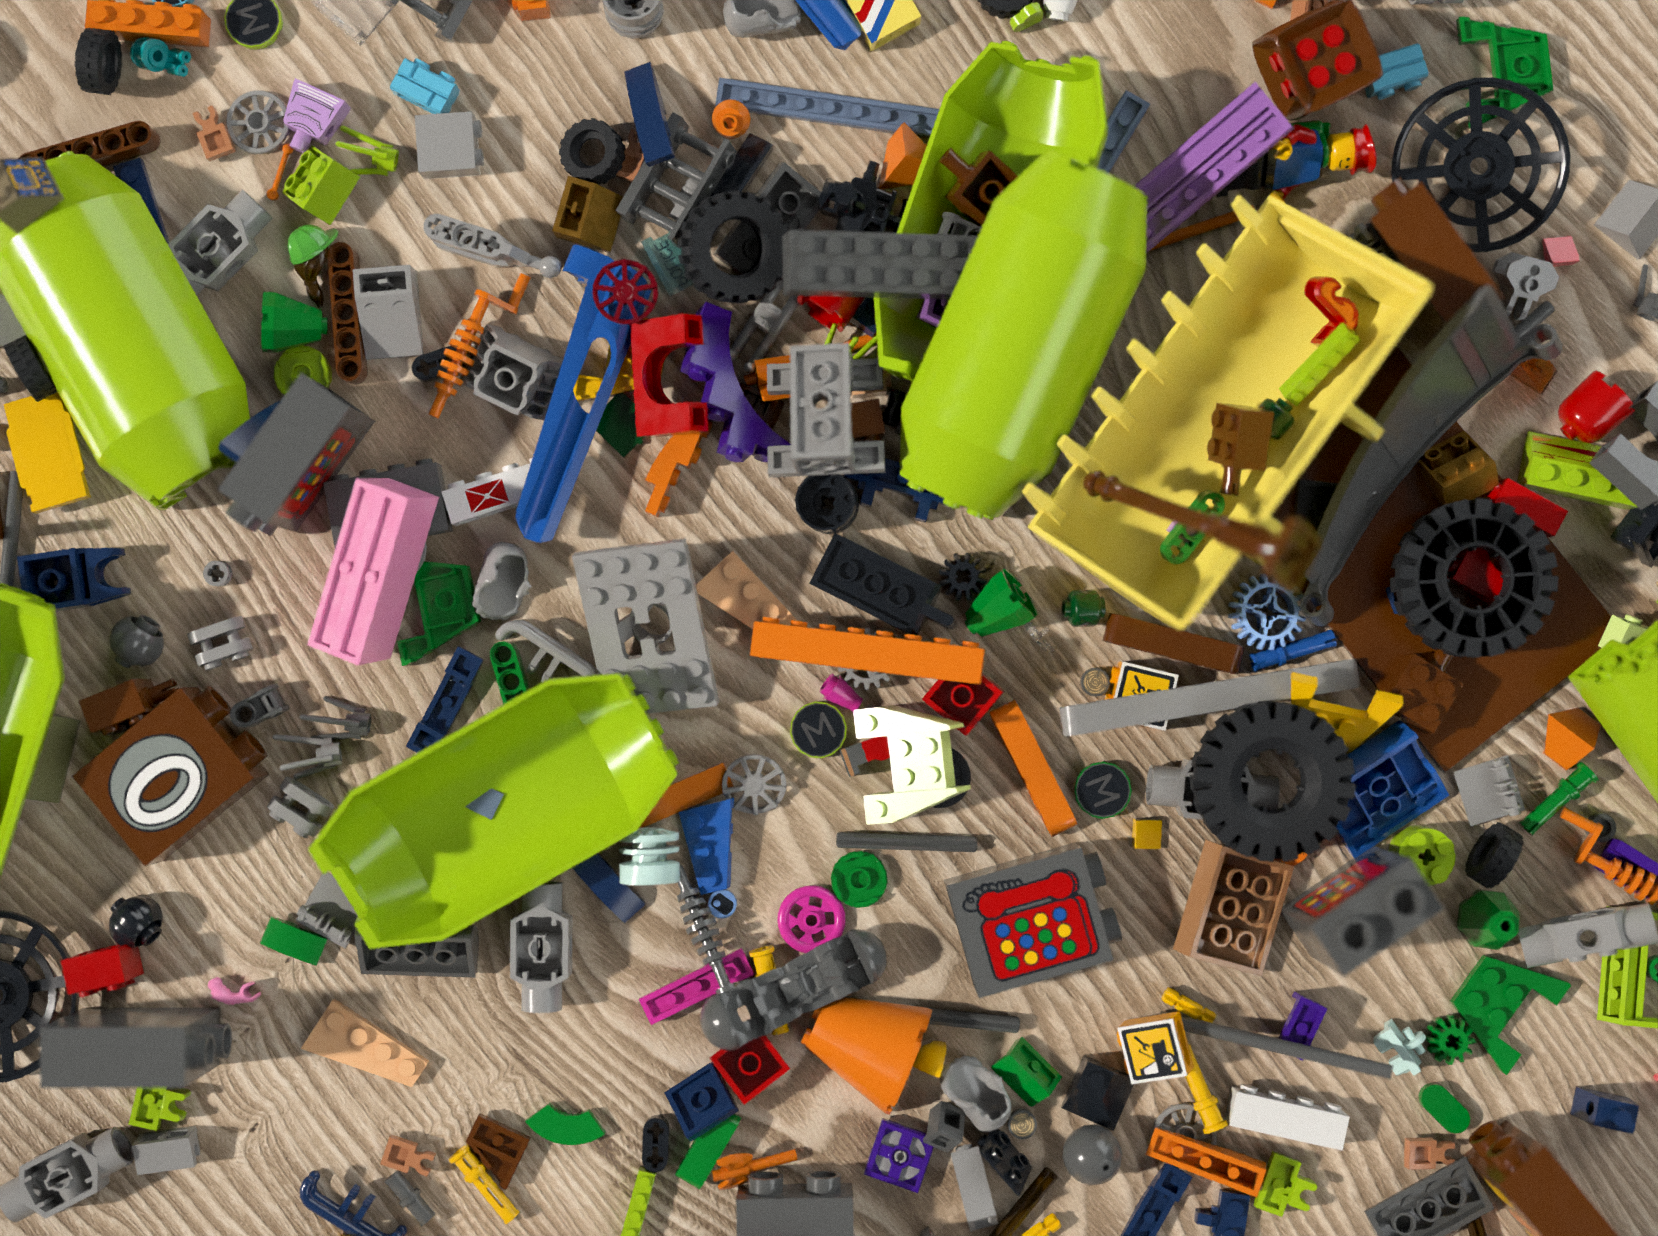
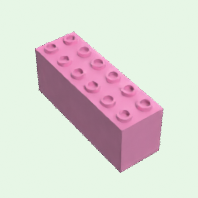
(372, 570)

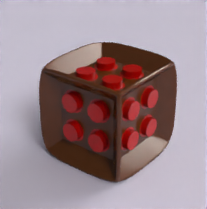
(1317, 59)

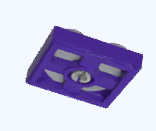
(899, 1156)

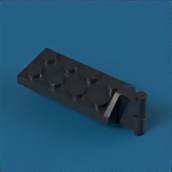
(879, 586)

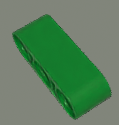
(504, 669)
(706, 1151)

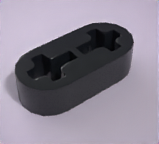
(430, 358)
(662, 1143)

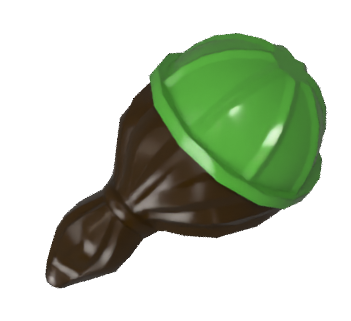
(308, 254)

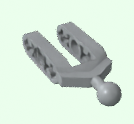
(501, 248)

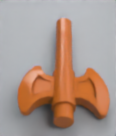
(737, 1167)

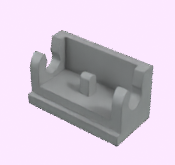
(166, 1150)

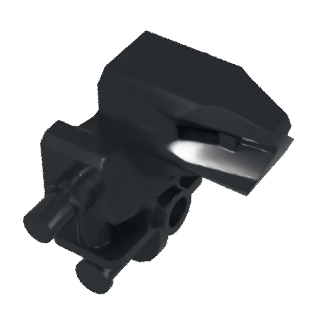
(860, 203)

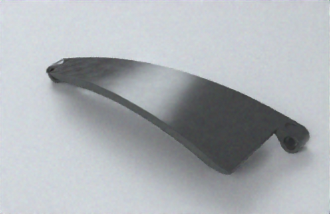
(1446, 380)

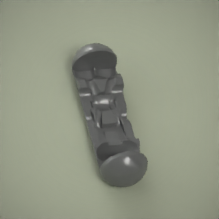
(796, 988)

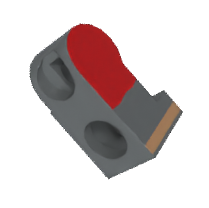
(863, 752)

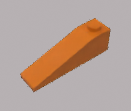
(1208, 1160)

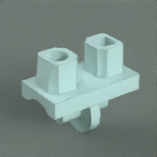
(1406, 1059)

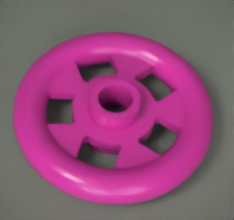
(801, 896)

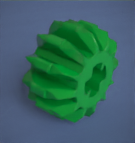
(1460, 1041)

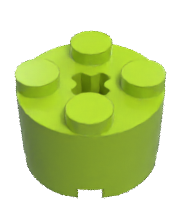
(1438, 851)

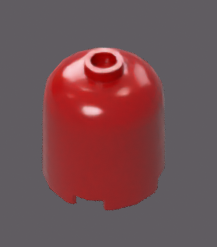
(831, 309)
(1593, 409)

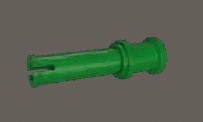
(1568, 789)

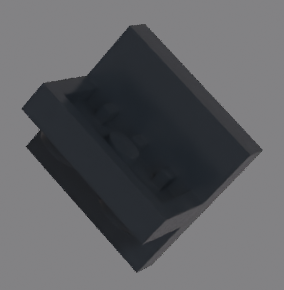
(1640, 533)

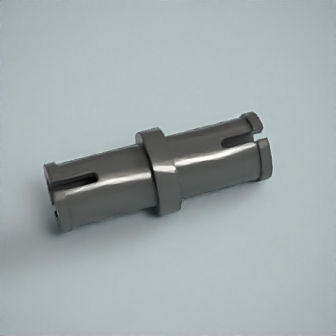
(410, 1197)

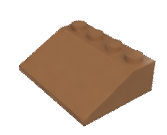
(1233, 909)

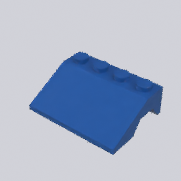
(1390, 789)

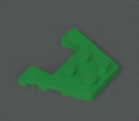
(1514, 56)
(445, 608)
(1492, 997)

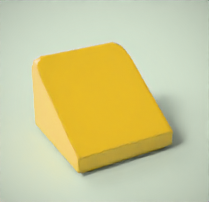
(1146, 834)

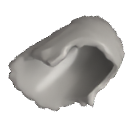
(760, 17)
(501, 582)
(976, 1092)

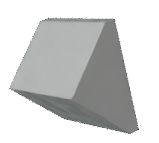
(1632, 218)

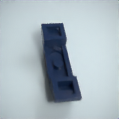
(447, 700)
(606, 885)
(1157, 1201)

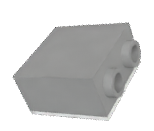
(448, 145)

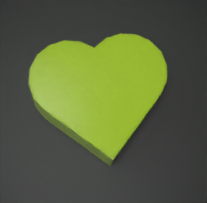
(1027, 17)

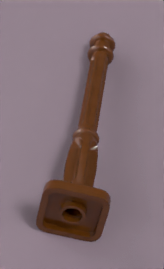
(1284, 556)

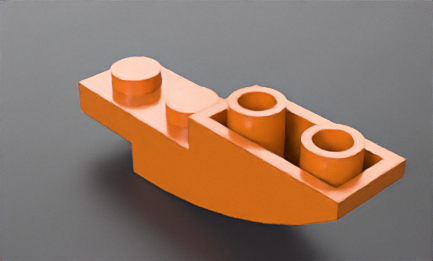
(664, 472)

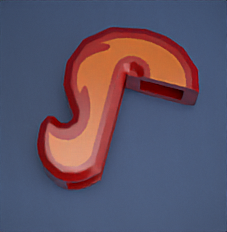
(1336, 309)

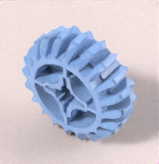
(1262, 623)

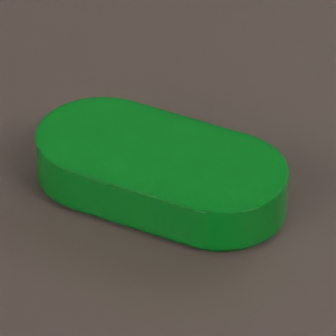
(1444, 1108)

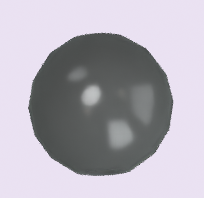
(1092, 1154)

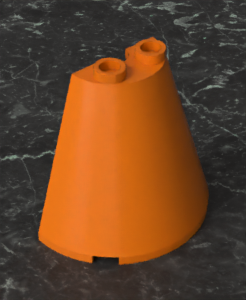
(869, 1044)

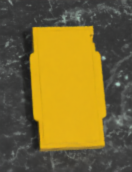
(46, 452)

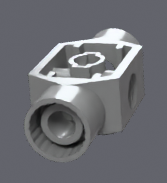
(219, 242)
(1171, 788)
(1613, 929)
(541, 948)
(65, 1175)

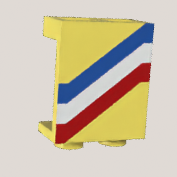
(884, 19)

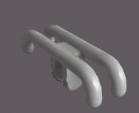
(769, 320)
(547, 645)

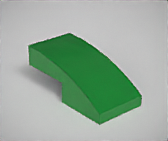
(293, 941)

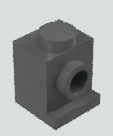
(945, 1126)

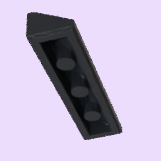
(744, 169)

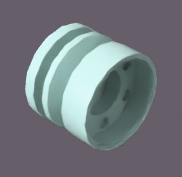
(649, 858)

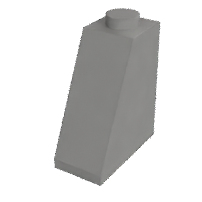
(974, 1187)

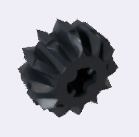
(962, 566)

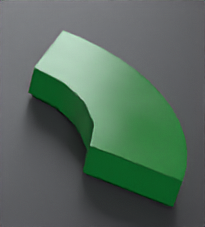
(564, 1127)

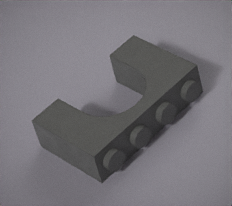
(1627, 466)
(424, 476)

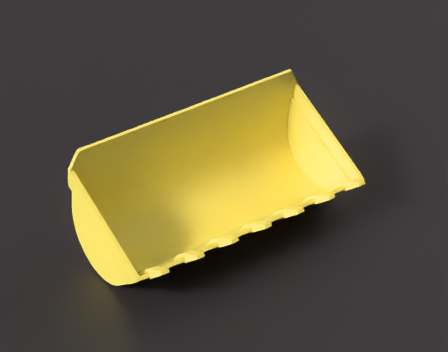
(1227, 347)

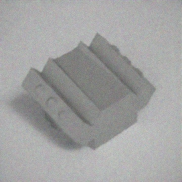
(513, 373)

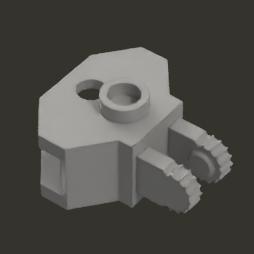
(1523, 278)

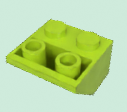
(320, 184)

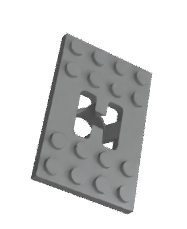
(639, 579)

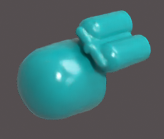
(155, 56)

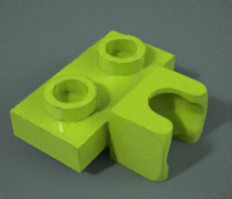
(156, 1104)
(1283, 1185)

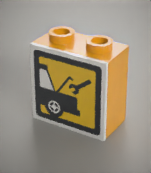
(1135, 679)
(1155, 1047)

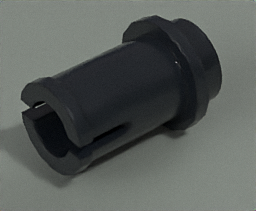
(893, 407)

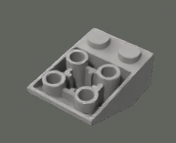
(388, 311)

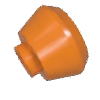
(727, 111)

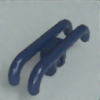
(339, 1215)

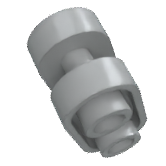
(212, 657)
(304, 823)

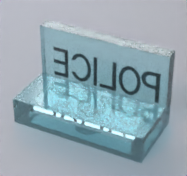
(667, 264)

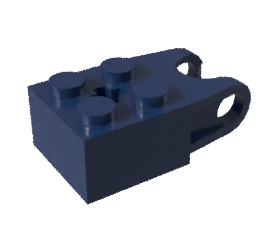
(78, 575)

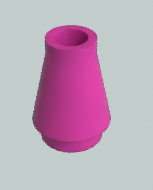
(839, 692)

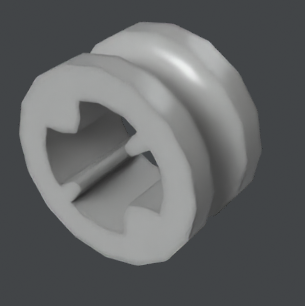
(211, 580)

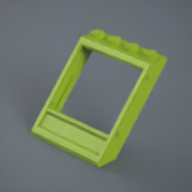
(1624, 987)

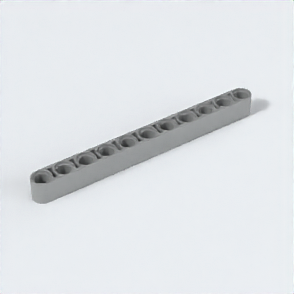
(1202, 698)

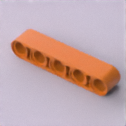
(1033, 768)

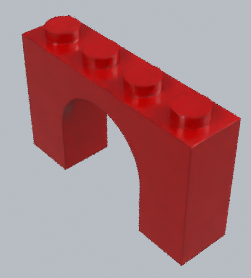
(651, 344)
(1473, 569)

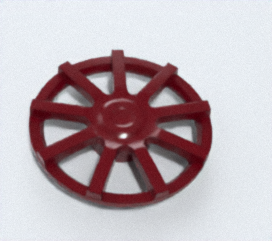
(625, 291)

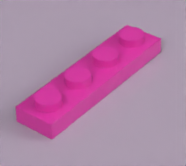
(693, 987)

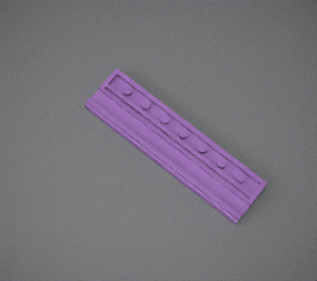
(1210, 161)

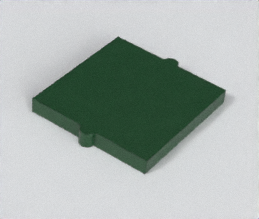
(619, 426)

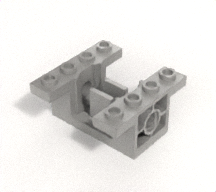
(823, 437)

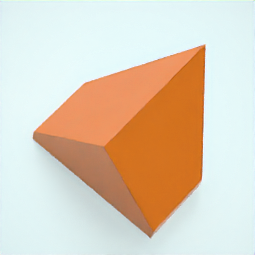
(901, 158)
(1570, 736)

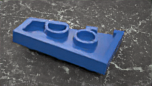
(709, 842)

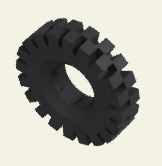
(1423, 580)
(1313, 810)

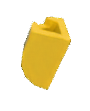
(931, 1058)

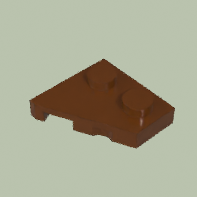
(498, 1147)

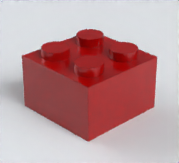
(963, 701)
(101, 969)
(750, 1067)

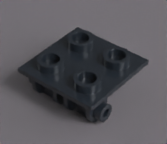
(1005, 1159)

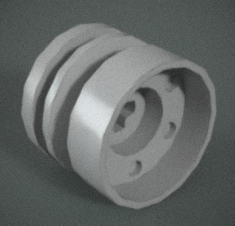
(633, 22)

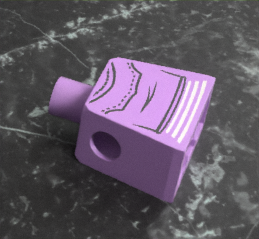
(313, 115)

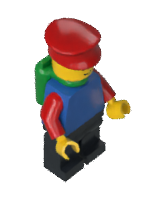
(1302, 155)

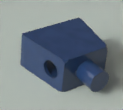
(1609, 1110)

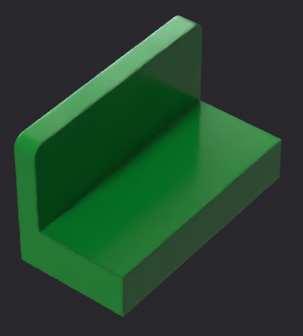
(1027, 1072)

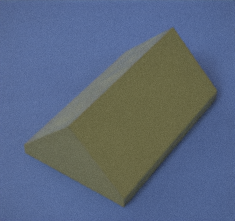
(54, 760)

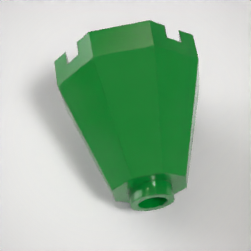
(289, 323)
(1000, 606)
(1488, 919)

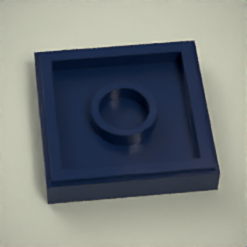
(701, 1101)

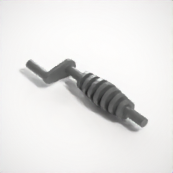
(705, 937)

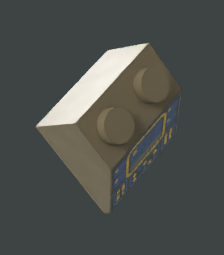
(26, 191)

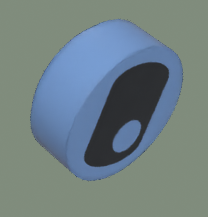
(722, 903)

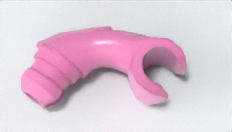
(223, 994)

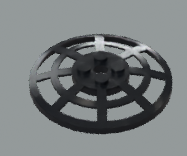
(1494, 151)
(19, 991)

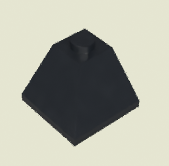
(1098, 1093)

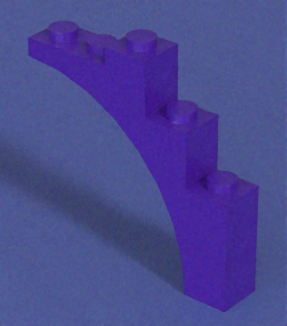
(743, 429)

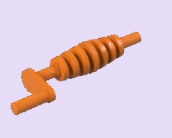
(464, 347)
(1643, 884)

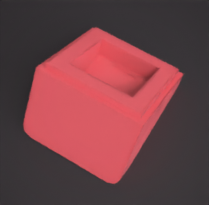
(1560, 251)

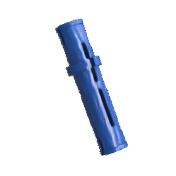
(1292, 650)

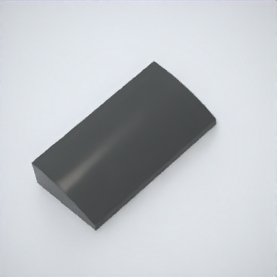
(794, 199)
(1432, 1204)

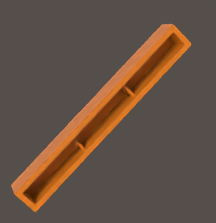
(868, 652)

